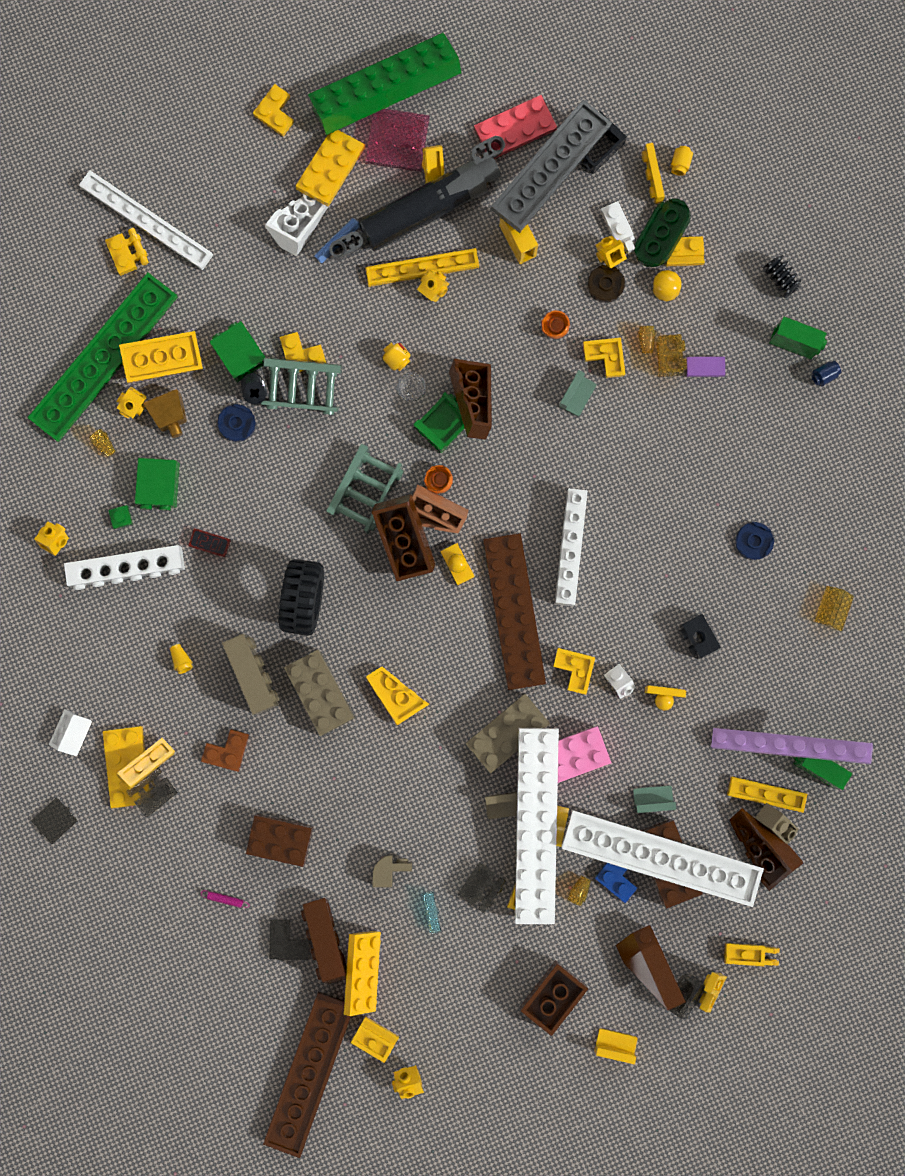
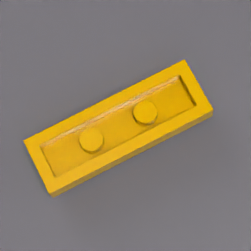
(652, 173)
(145, 763)

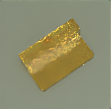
(834, 608)

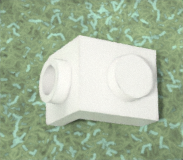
(620, 681)

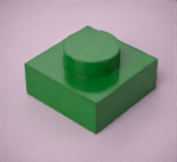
(120, 517)

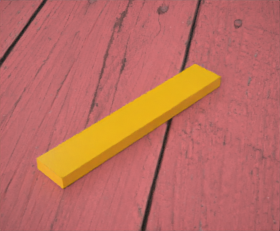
(417, 267)

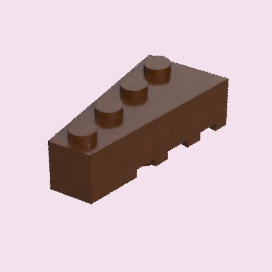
(473, 394)
(324, 941)

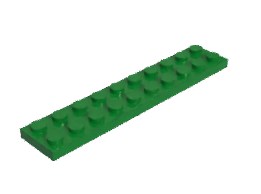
(102, 357)

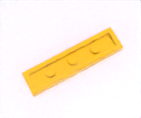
(767, 794)

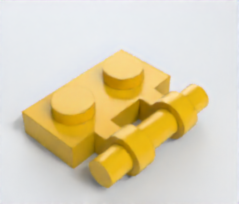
(121, 253)

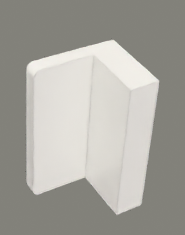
(70, 733)

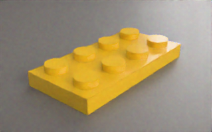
(330, 167)
(161, 357)
(121, 749)
(362, 973)

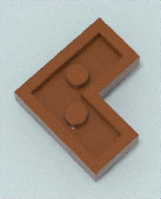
(230, 755)

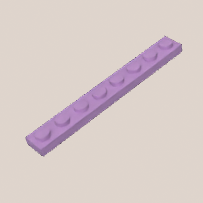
(792, 746)

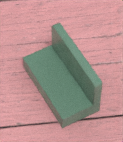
(577, 394)
(653, 799)

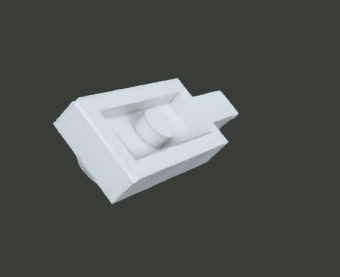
(618, 225)

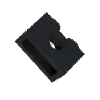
(709, 642)

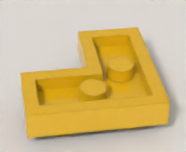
(270, 110)
(293, 350)
(608, 350)
(580, 668)
(713, 986)

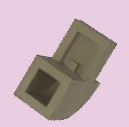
(384, 870)

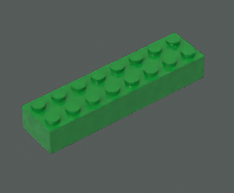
(385, 83)

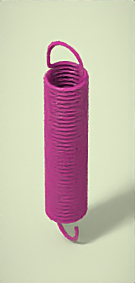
(224, 899)

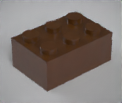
(279, 840)
(553, 998)

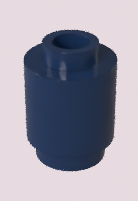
(826, 373)

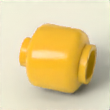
(396, 356)

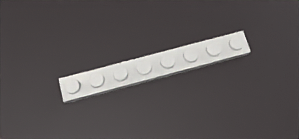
(146, 220)

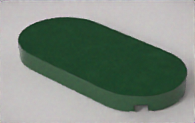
(662, 232)

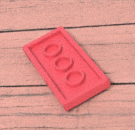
(518, 125)

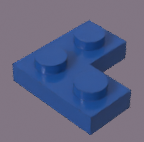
(612, 879)

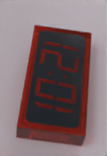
(209, 543)

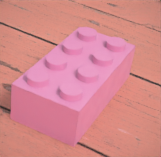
(581, 753)

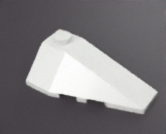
(295, 223)

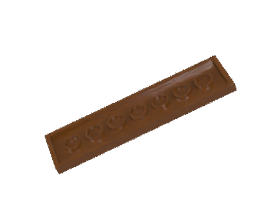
(514, 611)
(308, 1076)

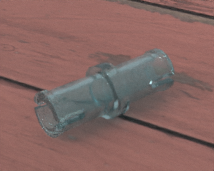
(431, 912)

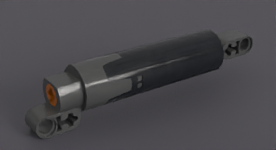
(426, 202)

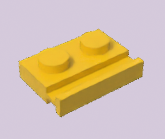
(688, 252)
(374, 1039)

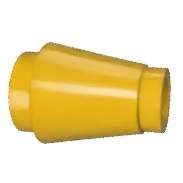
(181, 660)

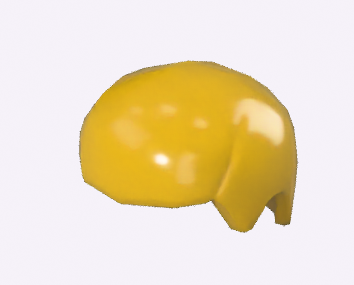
(666, 285)

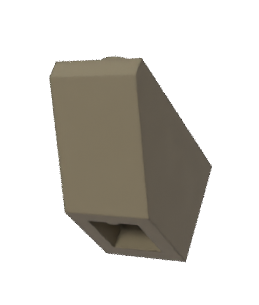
(777, 823)

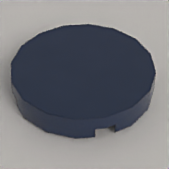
(236, 423)
(754, 541)

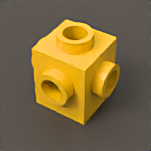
(610, 251)
(433, 285)
(136, 398)
(51, 538)
(407, 1082)

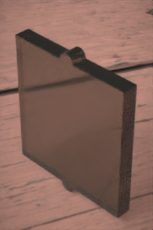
(54, 820)

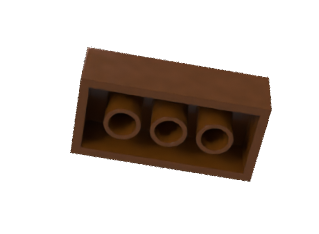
(403, 537)
(669, 892)

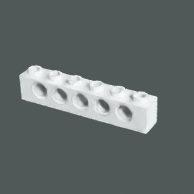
(571, 547)
(75, 570)

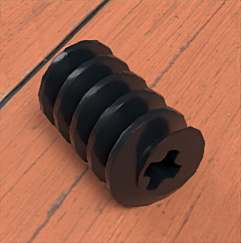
(783, 276)
(253, 388)

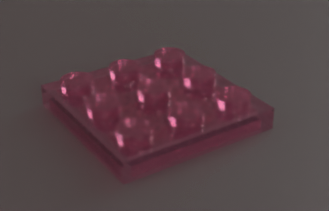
(397, 139)

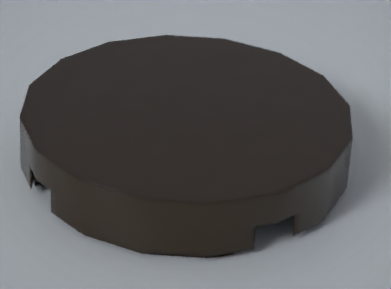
(606, 284)

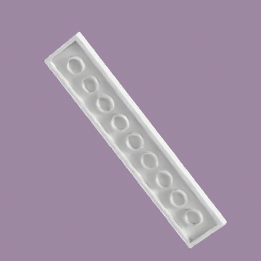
(536, 825)
(662, 858)

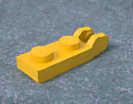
(749, 954)

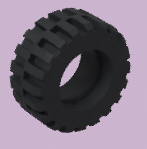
(301, 597)

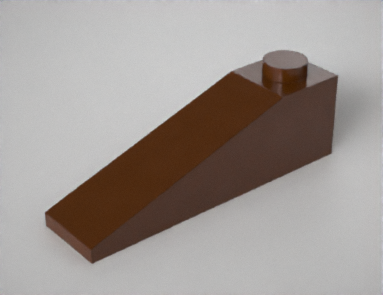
(765, 849)
(647, 962)

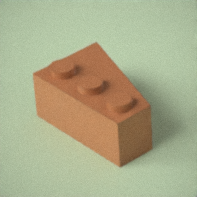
(438, 511)

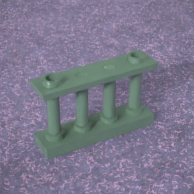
(312, 370)
(354, 473)

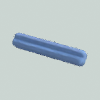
(324, 253)

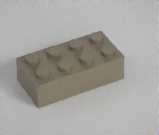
(250, 674)
(319, 692)
(500, 737)

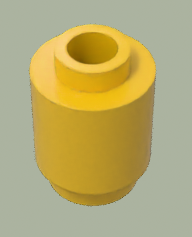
(681, 160)

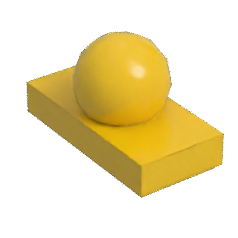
(433, 162)
(457, 564)
(664, 698)

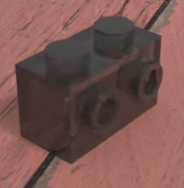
(691, 990)

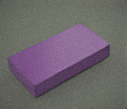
(705, 367)

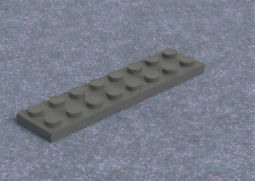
(551, 166)

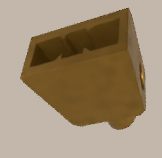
(168, 412)

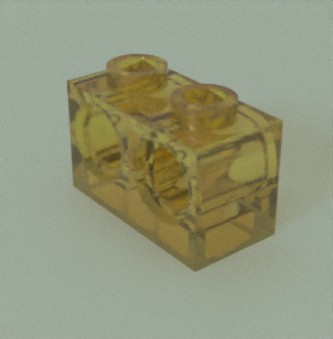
(666, 355)

